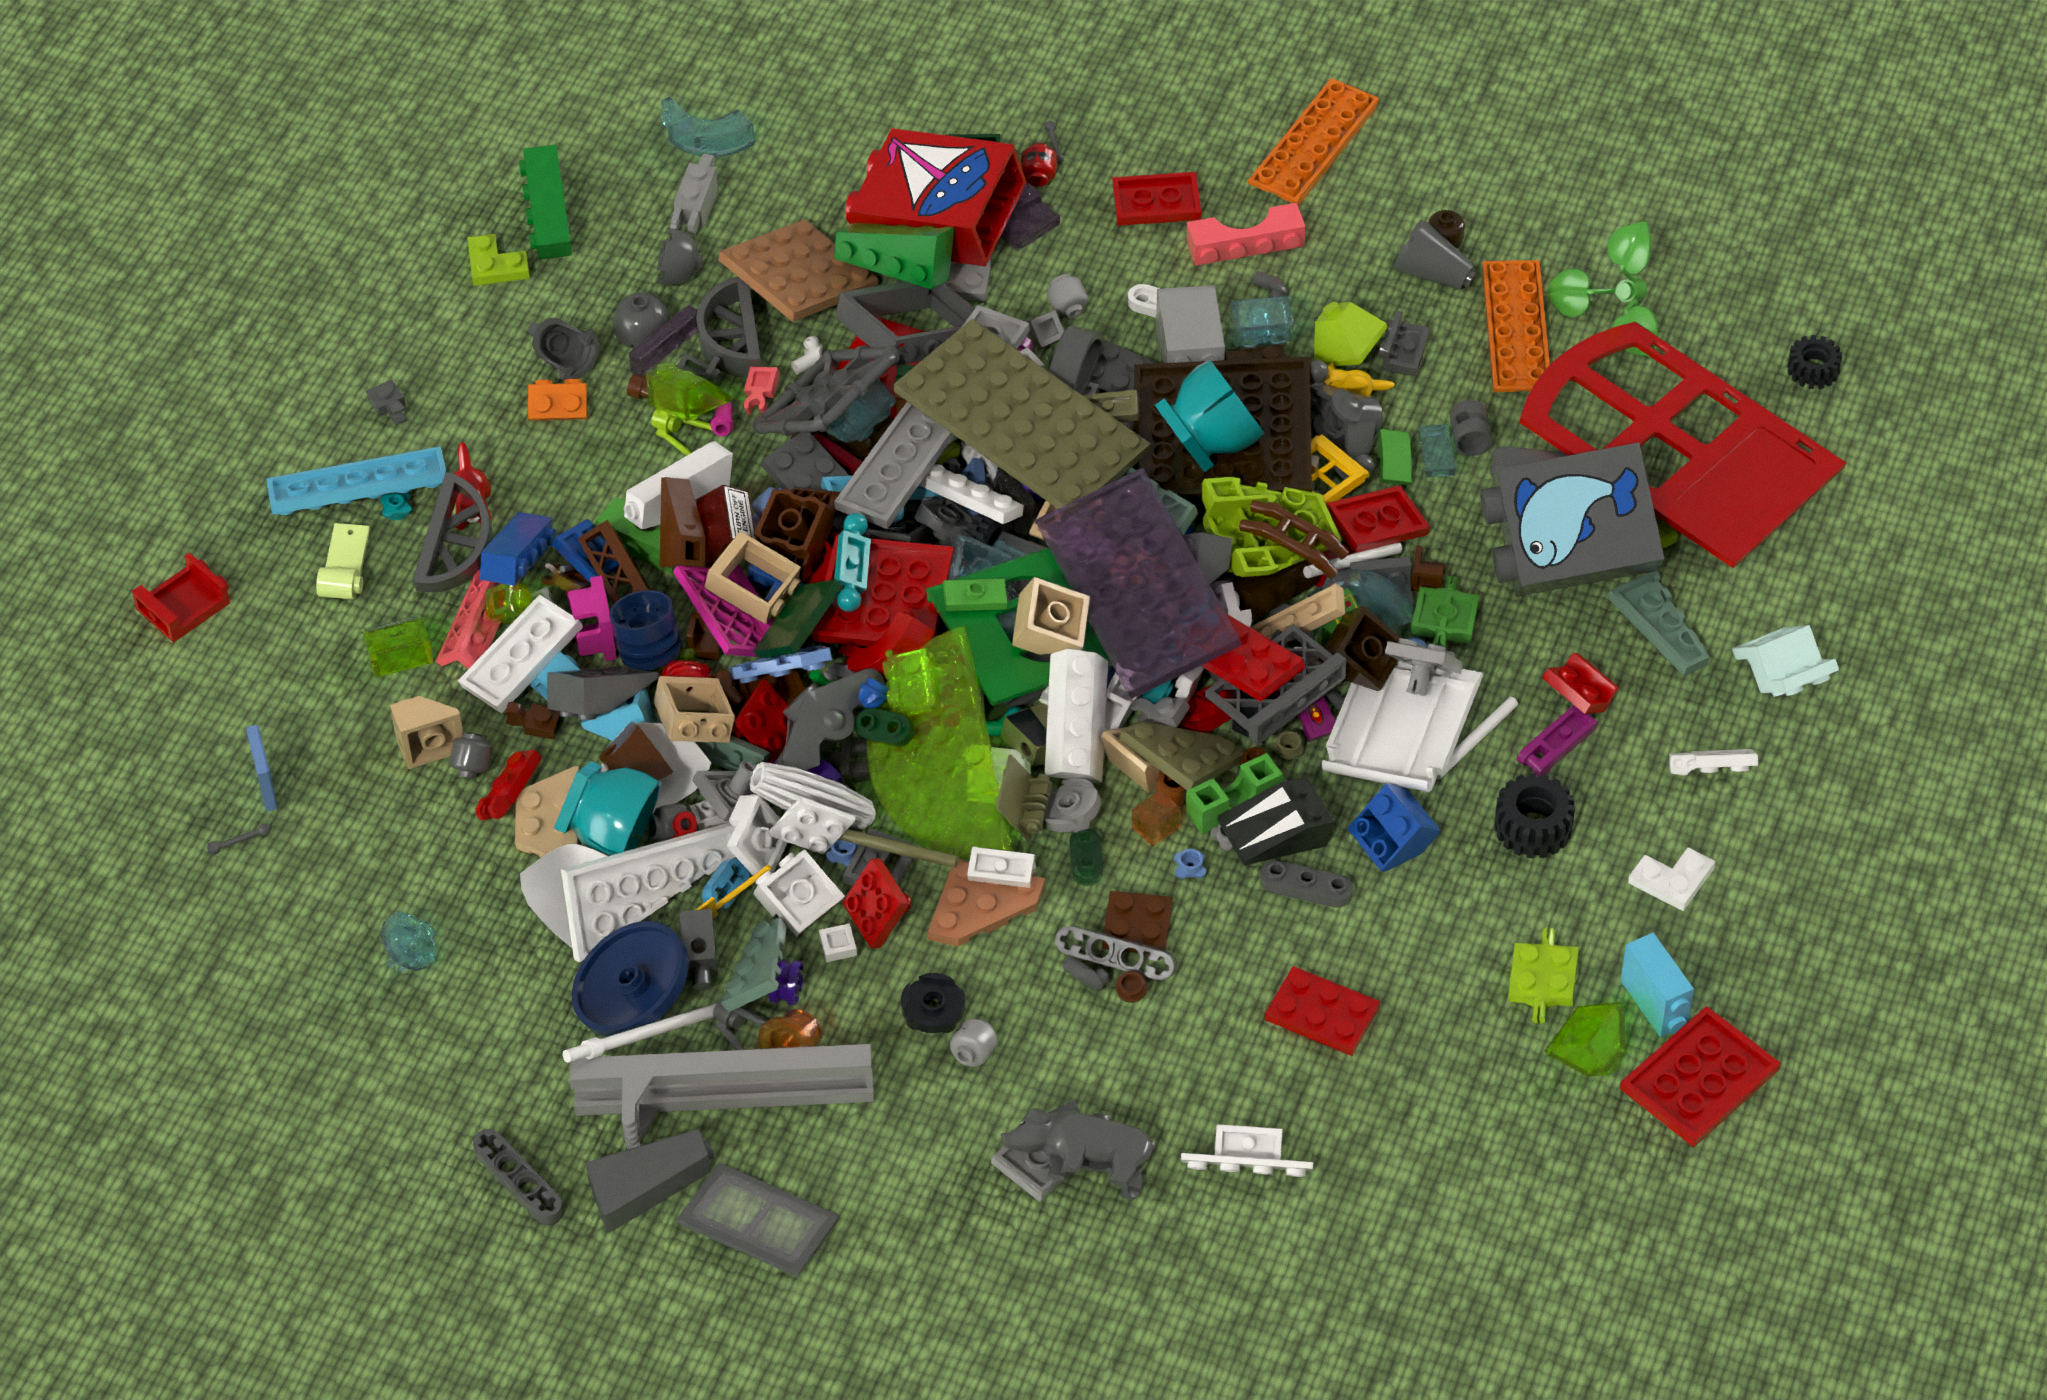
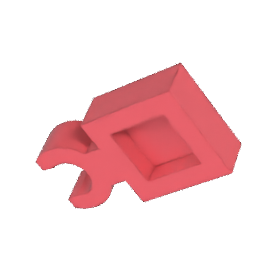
(760, 384)

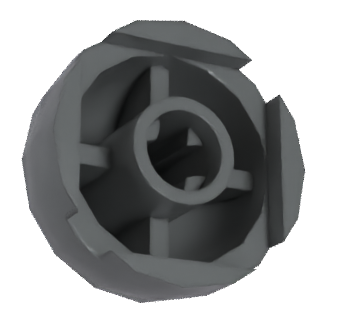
(677, 258)
(638, 318)

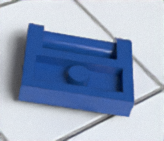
(573, 552)

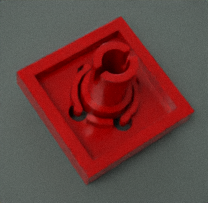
(888, 903)

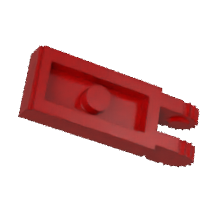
(508, 785)

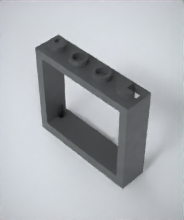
(861, 306)

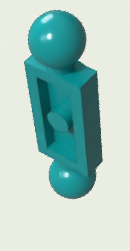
(852, 562)

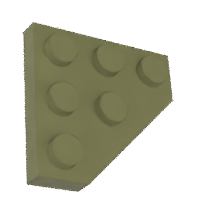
(1182, 753)

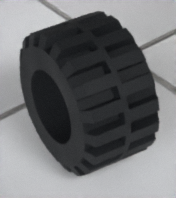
(1534, 796)

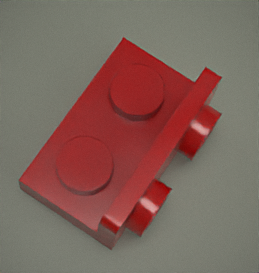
(1582, 684)

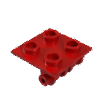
(763, 720)

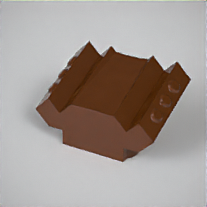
(797, 524)

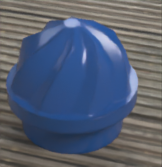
(872, 693)

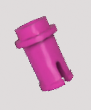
(722, 421)

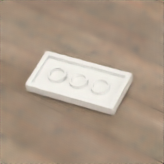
(520, 653)

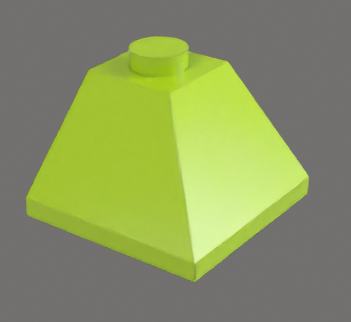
(1346, 334)

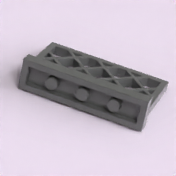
(1296, 696)

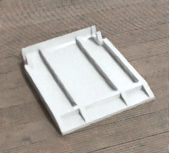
(1400, 734)

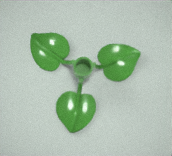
(1629, 248)

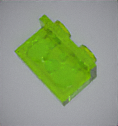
(910, 682)

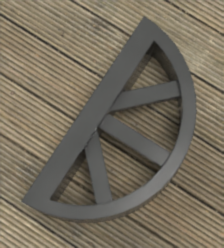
(714, 303)
(1077, 357)
(441, 522)

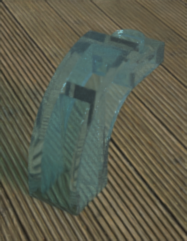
(711, 137)
(1376, 594)

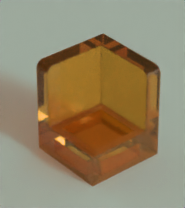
(1156, 818)

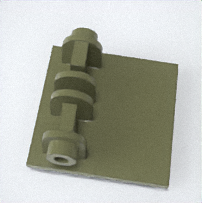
(1023, 798)

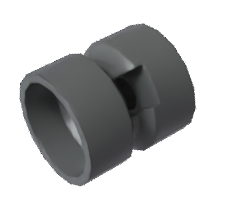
(1470, 428)

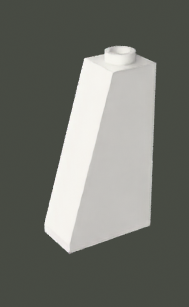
(704, 468)

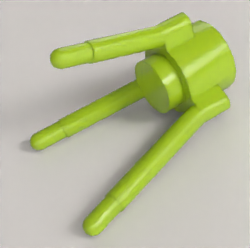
(669, 423)

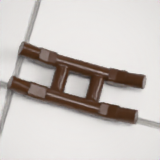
(1302, 549)

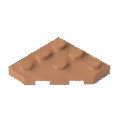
(979, 906)

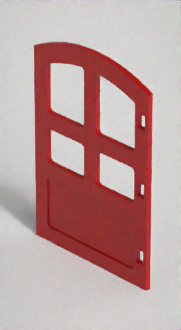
(1732, 487)

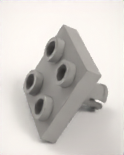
(1423, 662)
(725, 787)

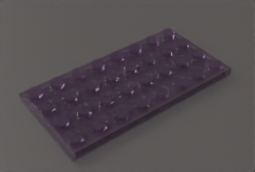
(1142, 583)

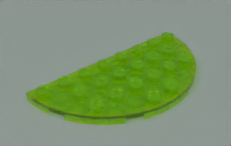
(946, 777)

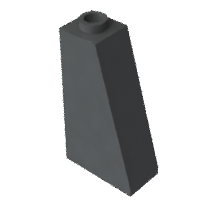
(646, 1176)

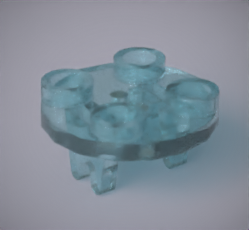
(408, 942)

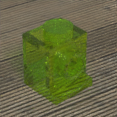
(515, 600)

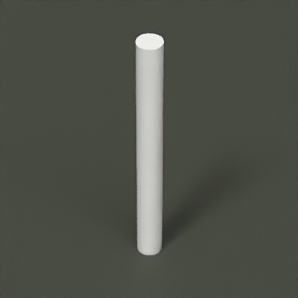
(1367, 555)
(1481, 731)

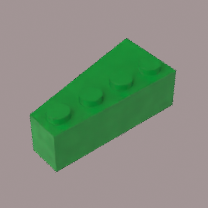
(547, 202)
(898, 251)

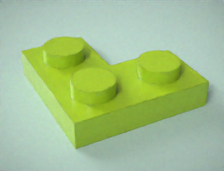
(491, 267)

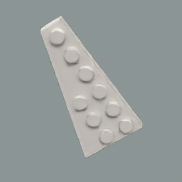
(636, 883)

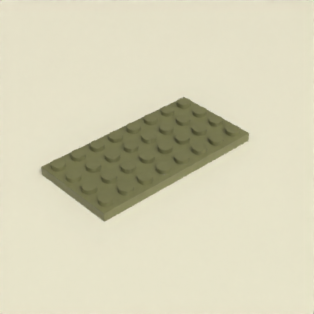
(1021, 416)

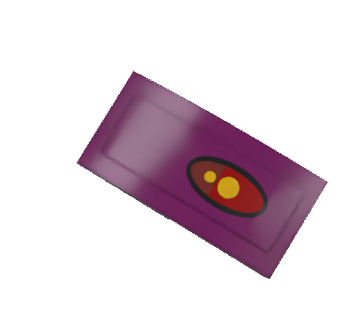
(1316, 720)

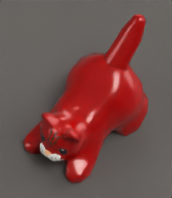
(476, 479)

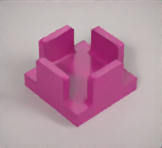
(597, 636)

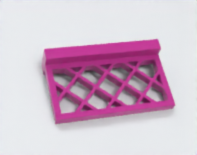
(745, 623)

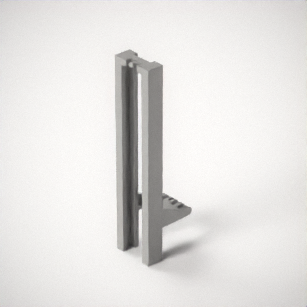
(718, 1080)

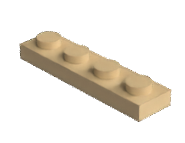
(1307, 613)

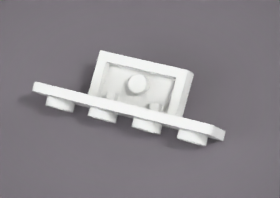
(1250, 1148)

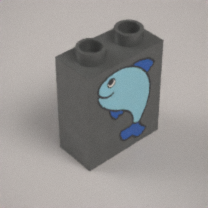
(1573, 520)

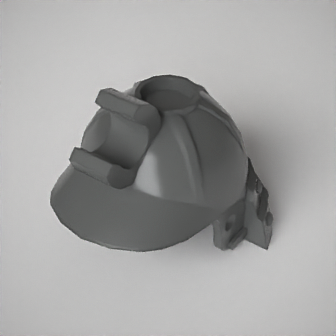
(565, 347)

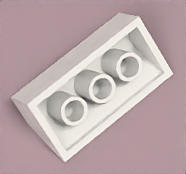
(1076, 715)

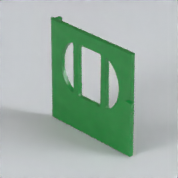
(997, 662)

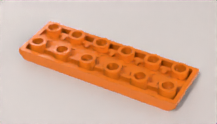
(1314, 141)
(1515, 323)

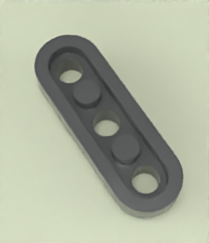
(1318, 889)

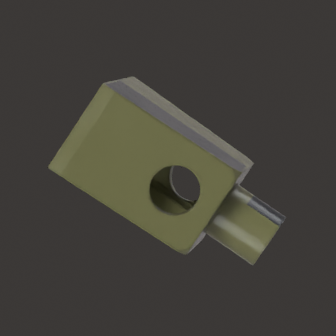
(1027, 733)

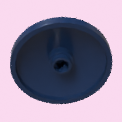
(630, 978)

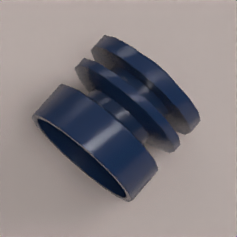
(645, 629)

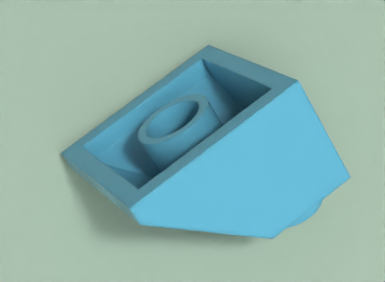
(611, 724)

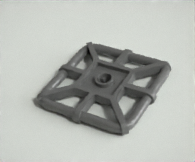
(829, 394)

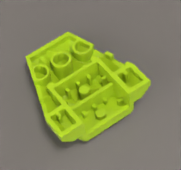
(1252, 555)

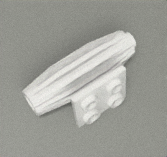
(814, 806)

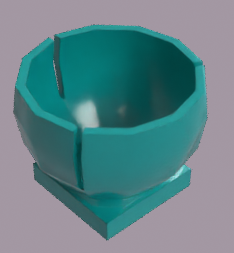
(1209, 416)
(609, 807)

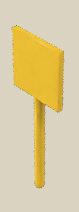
(710, 904)

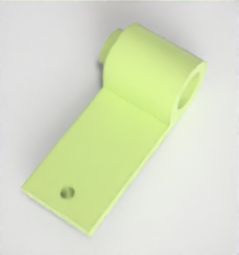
(344, 562)

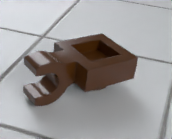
(567, 581)
(536, 721)

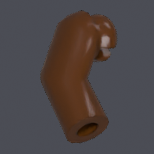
(733, 696)

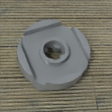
(1078, 816)

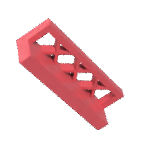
(470, 631)

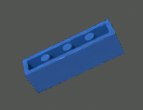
(516, 548)

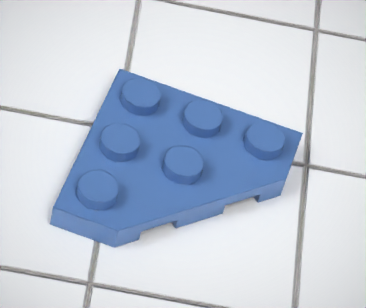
(806, 658)

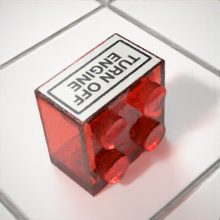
(723, 516)

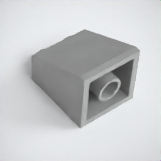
(1189, 325)

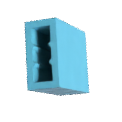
(1656, 985)

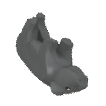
(1085, 1142)

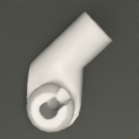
(811, 354)

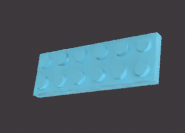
(356, 481)

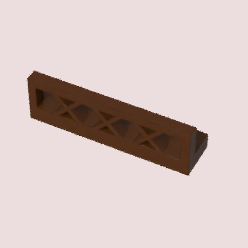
(621, 554)

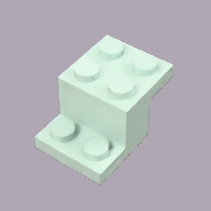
(1786, 660)

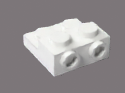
(751, 837)
(798, 892)

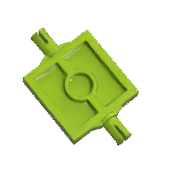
(1543, 975)

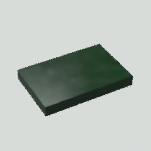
(797, 619)

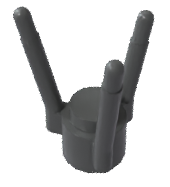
(734, 1019)

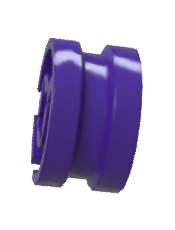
(789, 983)

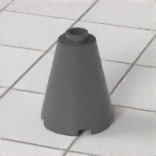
(1434, 258)

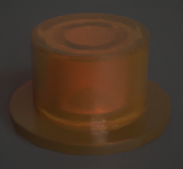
(790, 1031)

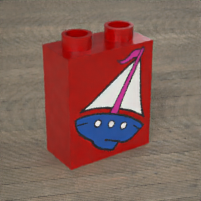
(939, 184)

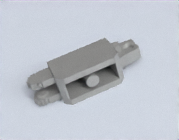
(696, 195)

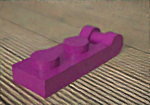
(1557, 740)

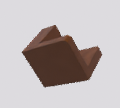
(1426, 573)
(701, 639)

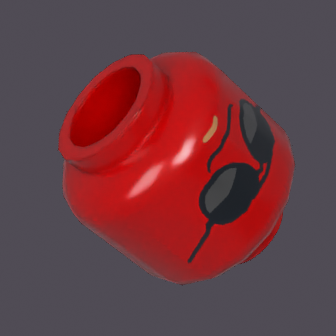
(1039, 164)

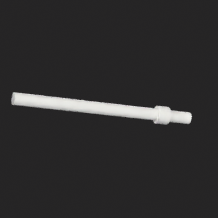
(595, 1047)

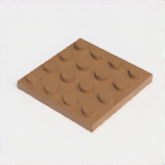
(795, 269)

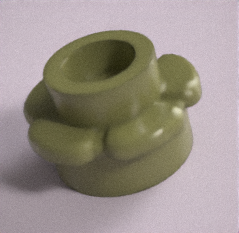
(1288, 739)

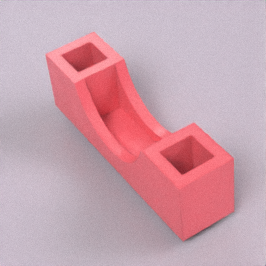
(1214, 242)

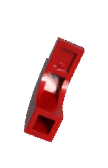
(902, 636)

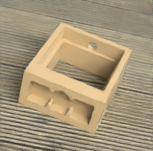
(762, 557)
(705, 695)

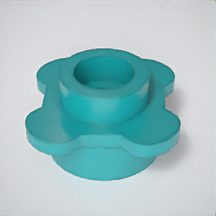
(395, 506)

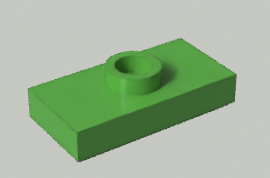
(975, 594)

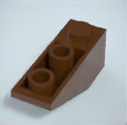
(680, 526)

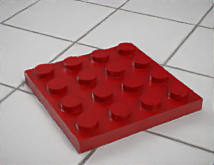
(894, 583)

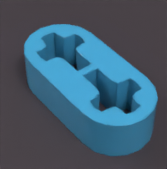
(721, 879)

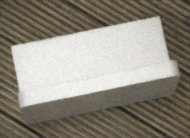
(1001, 867)

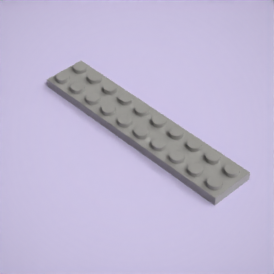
(910, 445)

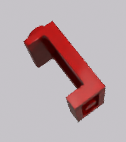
(183, 599)

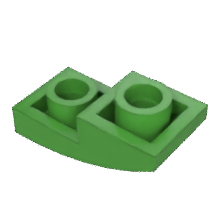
(1394, 457)

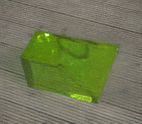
(1591, 1039)

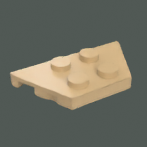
(538, 811)

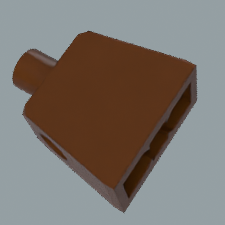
(635, 751)

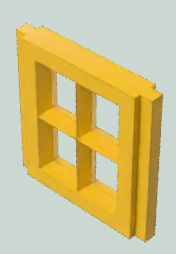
(1345, 463)

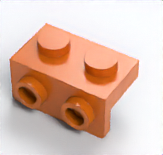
(557, 401)

